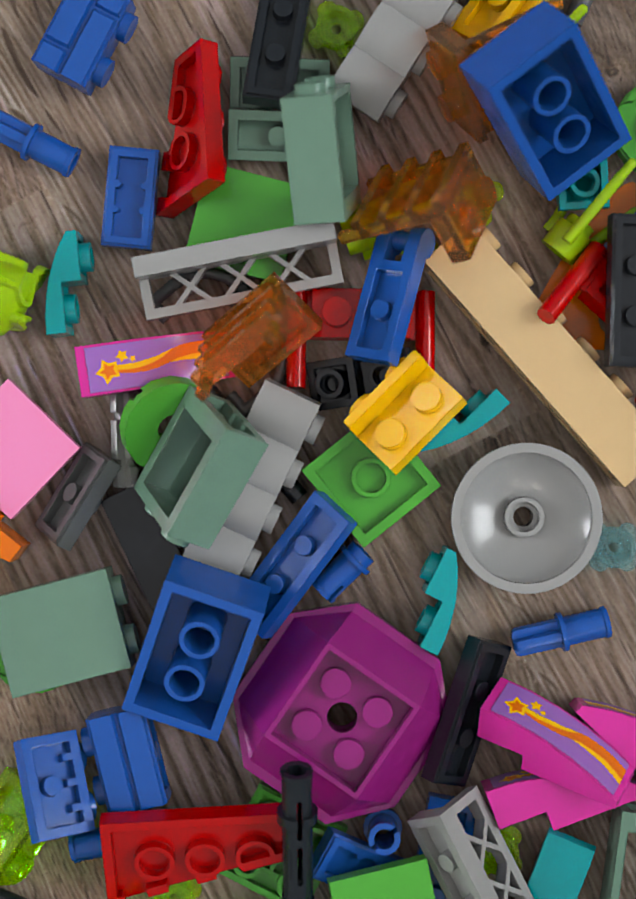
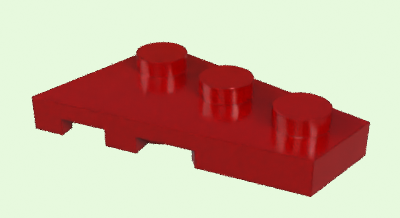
(196, 150)

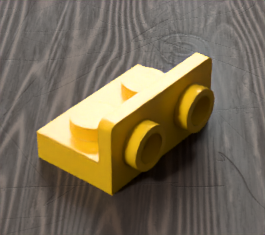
(404, 411)

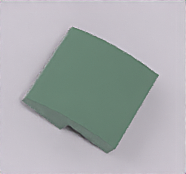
(255, 130)

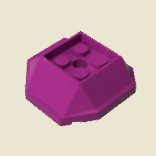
(330, 659)

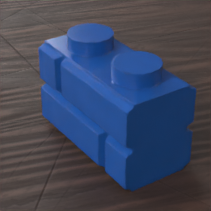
(83, 40)
(126, 759)

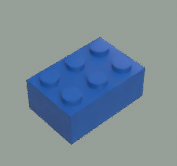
(546, 99)
(196, 647)

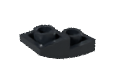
(344, 380)

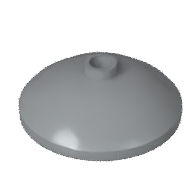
(561, 527)

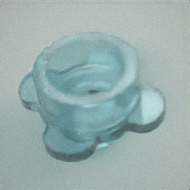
(624, 556)

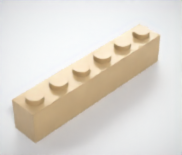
(543, 355)

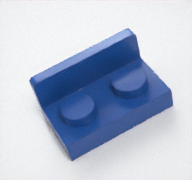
(55, 786)

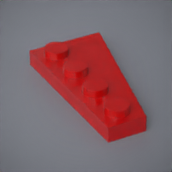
(177, 845)

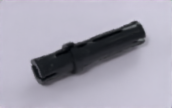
(297, 798)

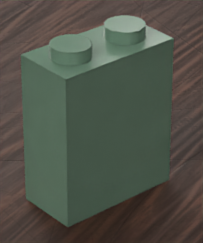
(66, 631)

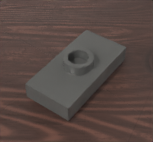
(77, 496)

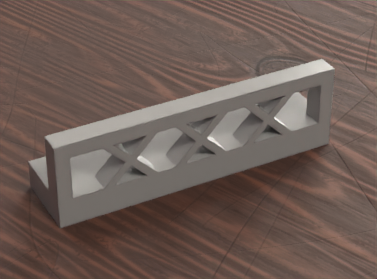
(234, 251)
(459, 857)

